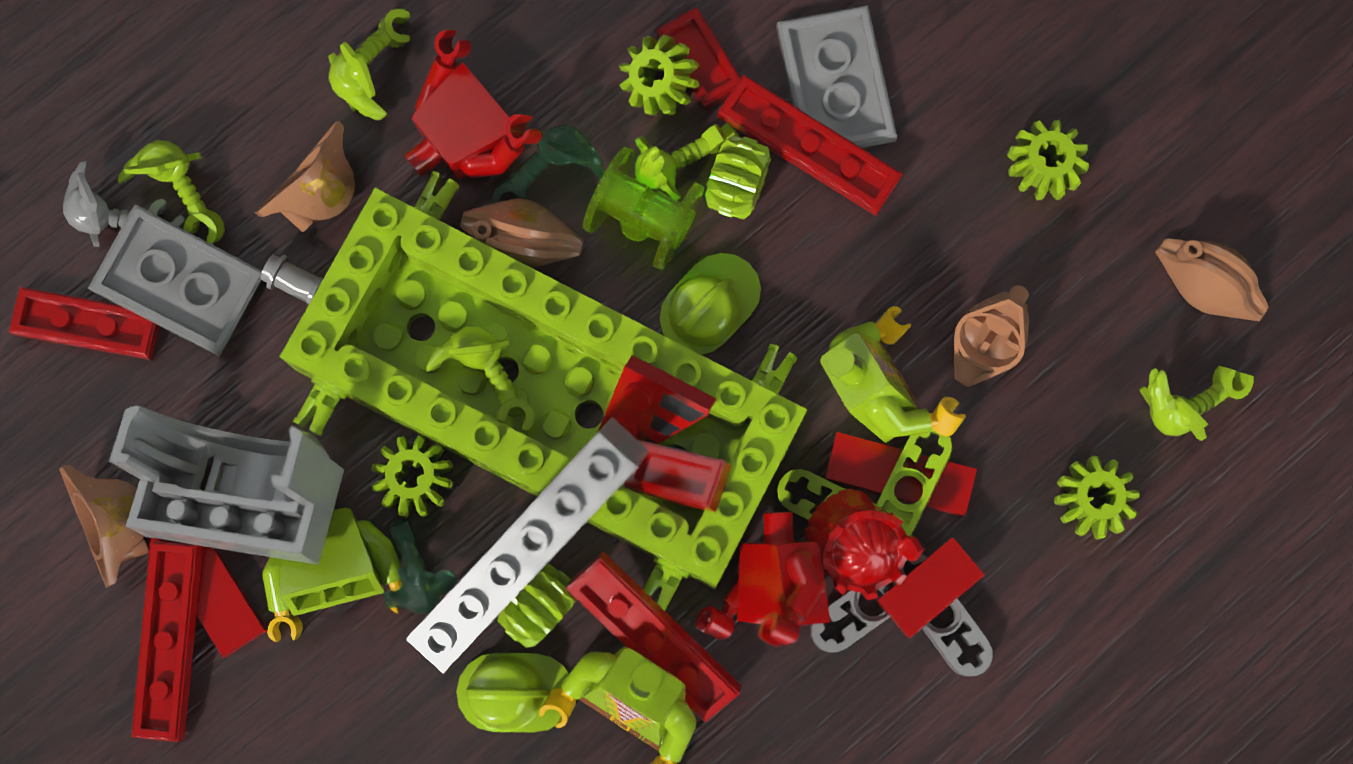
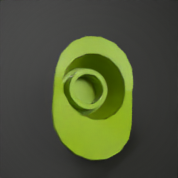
(710, 303)
(508, 691)

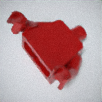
(463, 120)
(776, 587)

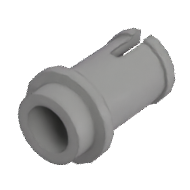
(290, 278)

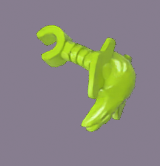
(349, 70)
(169, 164)
(659, 168)
(481, 350)
(1177, 415)

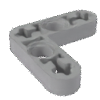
(949, 653)

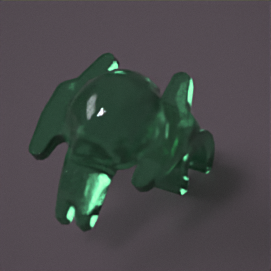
(557, 146)
(419, 589)

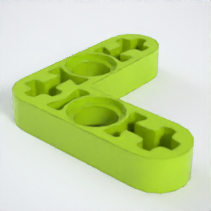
(908, 514)

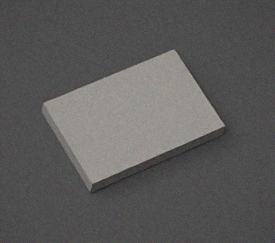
(838, 74)
(176, 280)

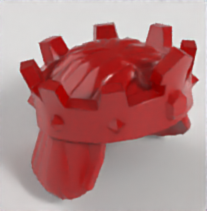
(860, 543)

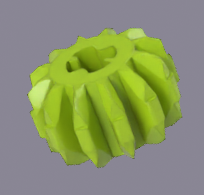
(659, 57)
(1064, 155)
(737, 177)
(398, 469)
(1114, 491)
(537, 607)

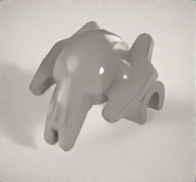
(90, 213)

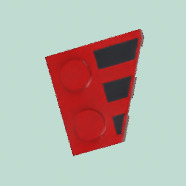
(655, 403)

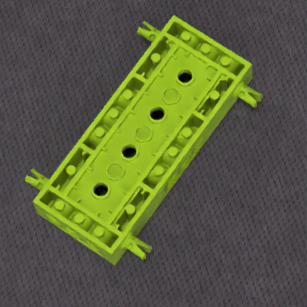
(568, 354)

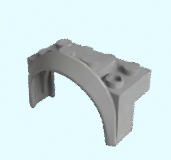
(258, 495)

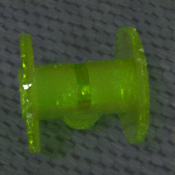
(640, 209)

